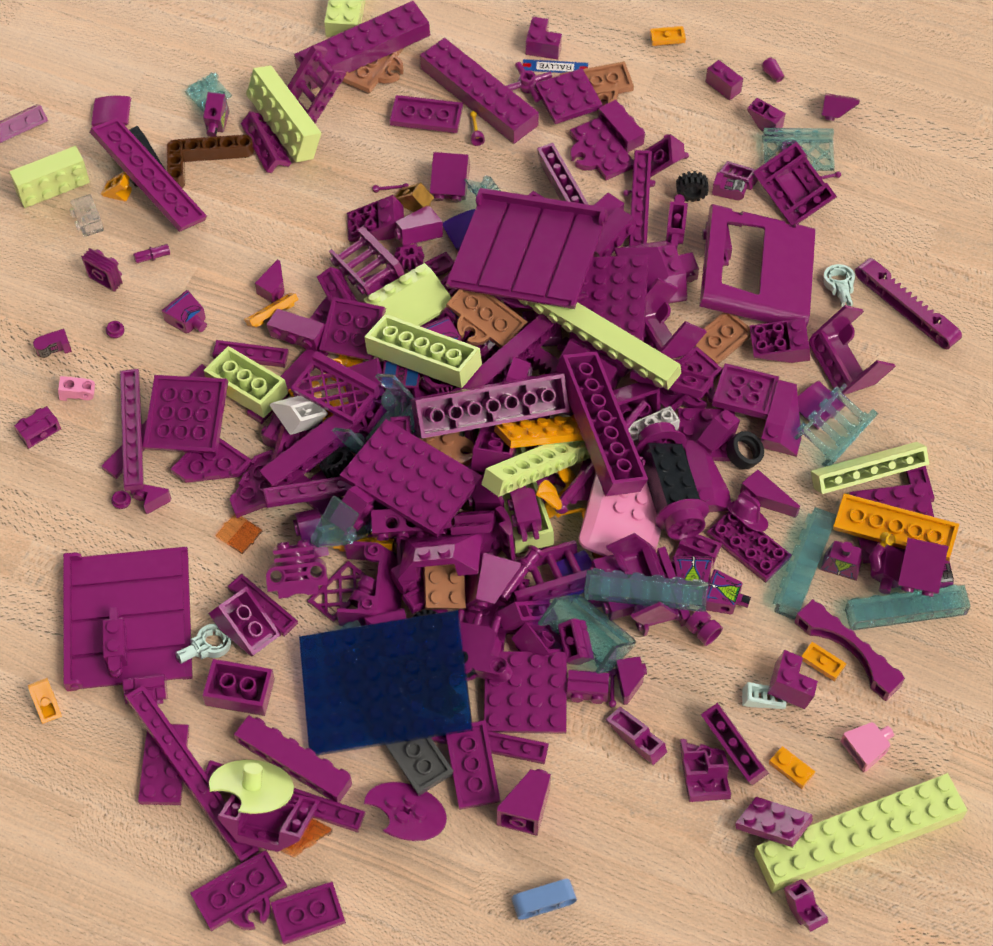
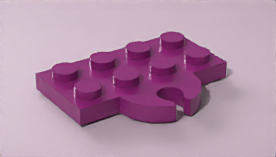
(599, 150)
(704, 366)
(688, 382)
(240, 893)

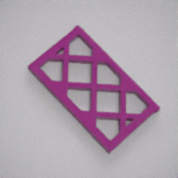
(323, 590)

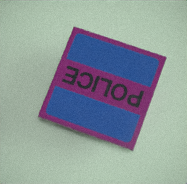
(406, 376)

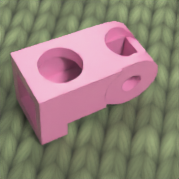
(76, 388)

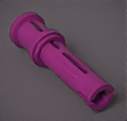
(527, 564)

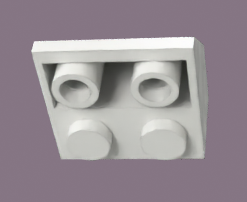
(298, 414)

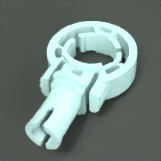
(841, 287)
(201, 648)

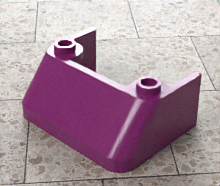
(656, 331)
(836, 357)
(638, 556)
(387, 595)

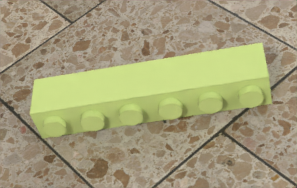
(869, 467)

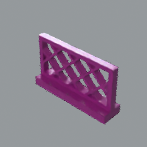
(340, 373)

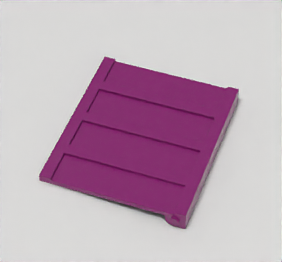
(528, 248)
(150, 596)

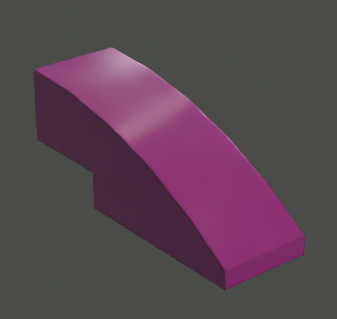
(637, 735)

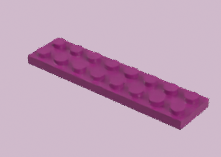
(148, 174)

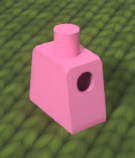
(867, 744)

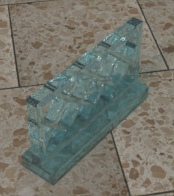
(802, 136)

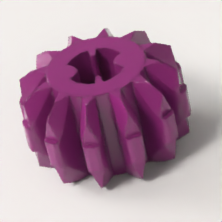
(409, 256)

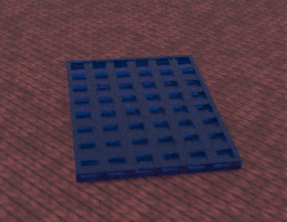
(385, 683)

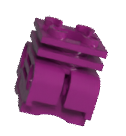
(295, 566)

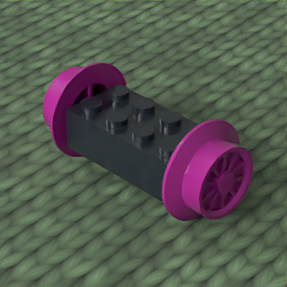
(671, 481)

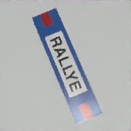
(553, 66)

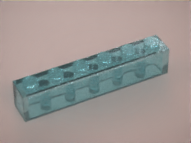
(805, 563)
(646, 590)
(906, 607)

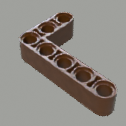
(205, 149)

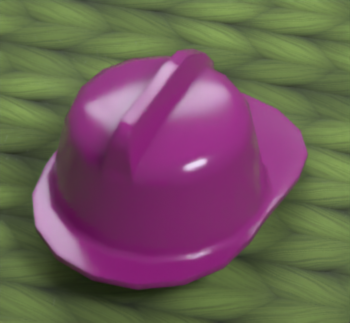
(748, 512)

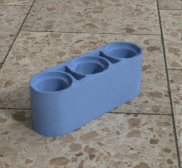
(544, 899)

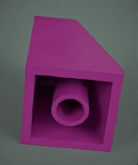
(449, 175)
(922, 567)
(492, 578)
(526, 803)

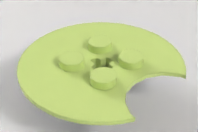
(256, 783)

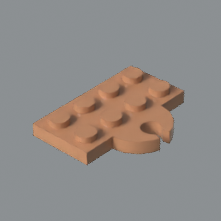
(378, 71)
(609, 80)
(485, 317)
(453, 446)

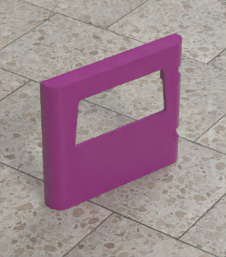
(784, 269)

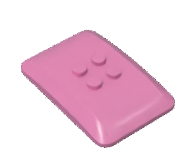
(617, 517)

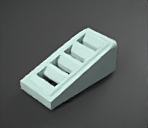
(755, 701)

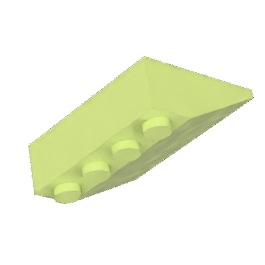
(413, 296)

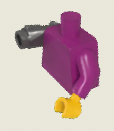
(886, 563)

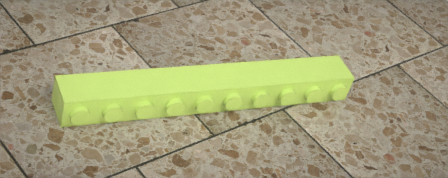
(614, 341)

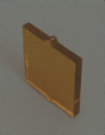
(239, 533)

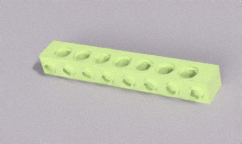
(533, 465)

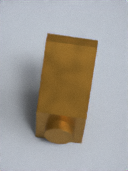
(414, 197)

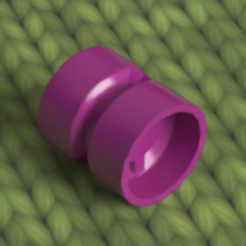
(365, 587)
(705, 628)

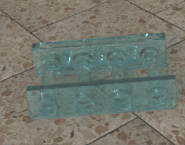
(852, 430)

